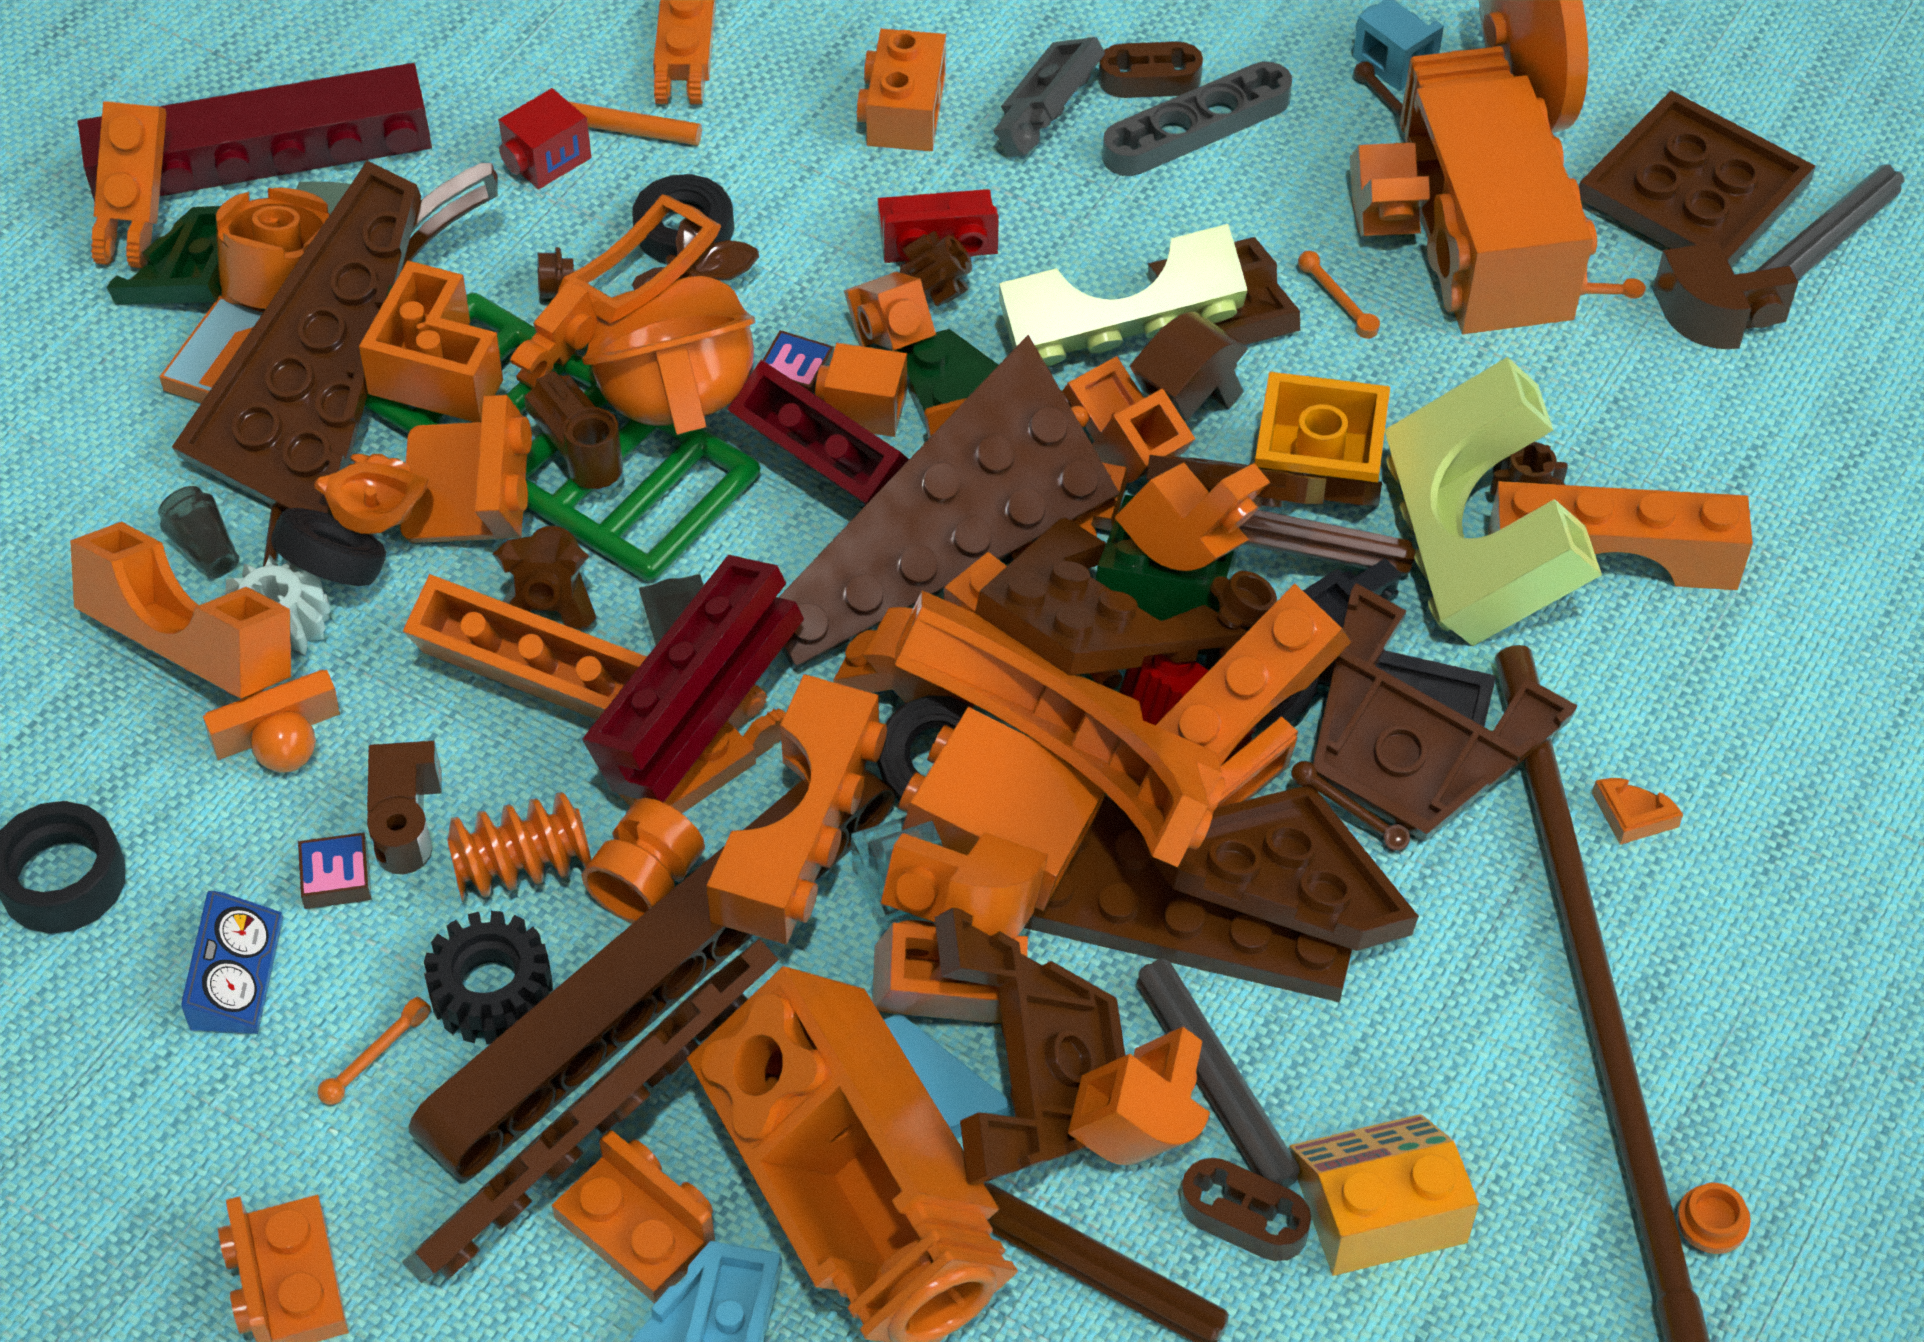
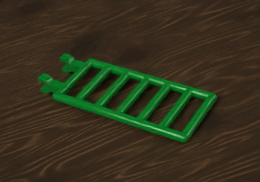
(559, 507)

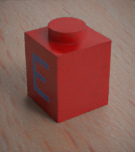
(544, 139)

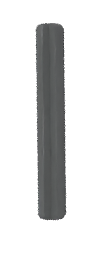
(1838, 222)
(1219, 1076)

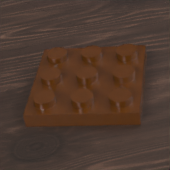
(1695, 179)

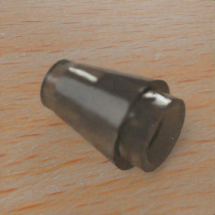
(198, 529)

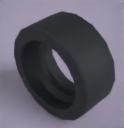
(77, 903)

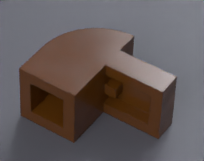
(1713, 303)
(1191, 362)

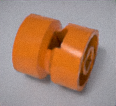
(646, 854)

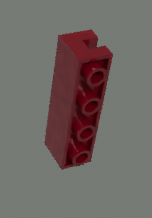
(693, 679)

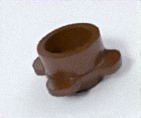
(1243, 598)

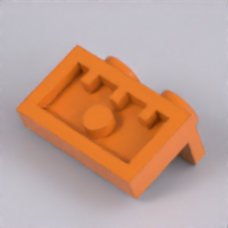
(637, 1216)
(284, 1272)

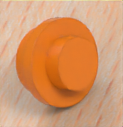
(1713, 1218)

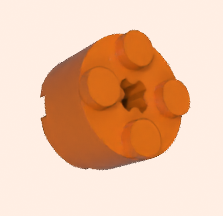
(264, 241)

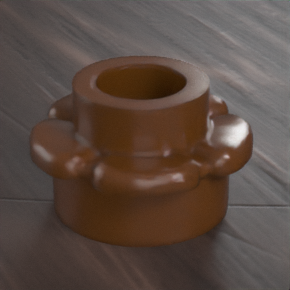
(551, 270)

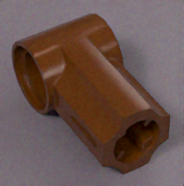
(578, 429)

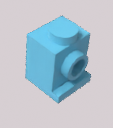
(1392, 35)

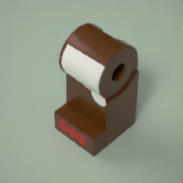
(395, 802)

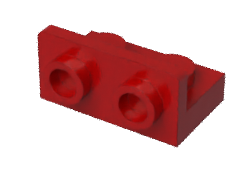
(961, 214)

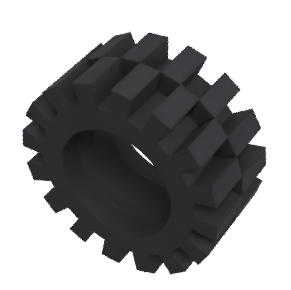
(479, 945)

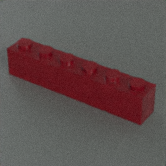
(283, 129)

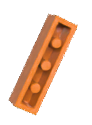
(519, 647)

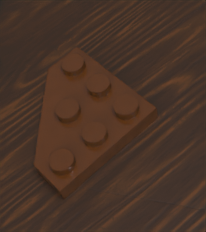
(1295, 867)

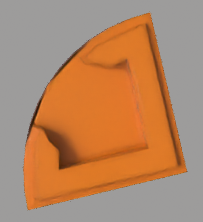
(1633, 810)

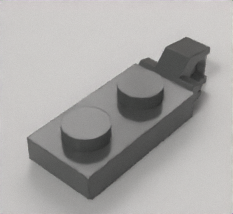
(1045, 92)

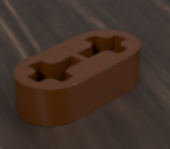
(1150, 69)
(1245, 1209)

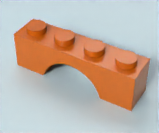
(1691, 534)
(130, 587)
(1258, 673)
(770, 871)

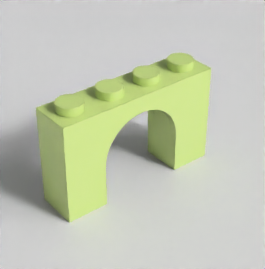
(1437, 462)

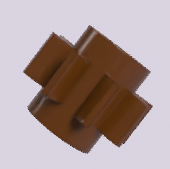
(938, 265)
(1530, 465)

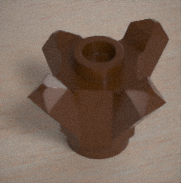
(548, 575)

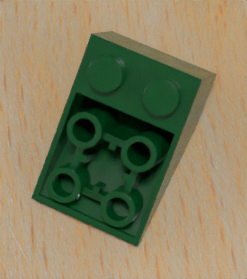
(1155, 587)

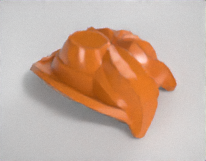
(372, 493)

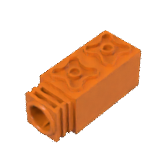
(1500, 206)
(854, 1157)

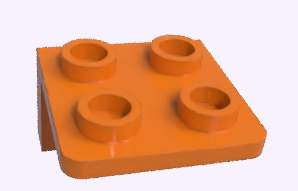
(473, 476)

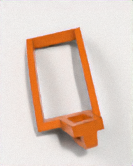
(613, 310)

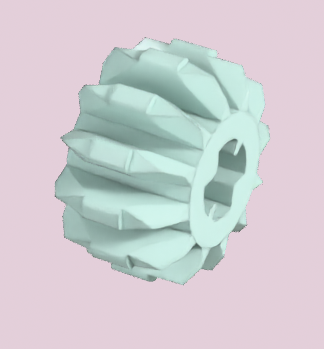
(293, 589)

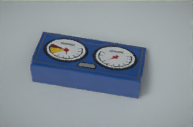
(231, 965)

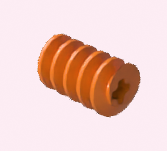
(517, 845)

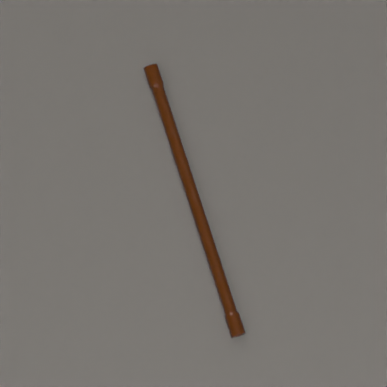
(1677, 1302)

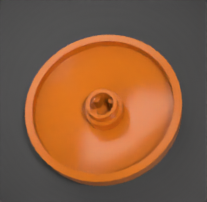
(1546, 44)

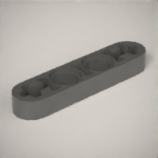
(1141, 144)

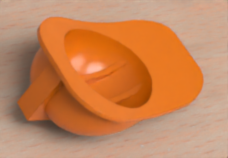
(675, 354)

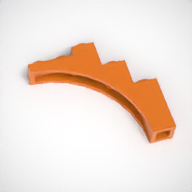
(1150, 773)

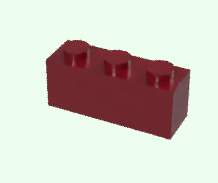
(816, 433)

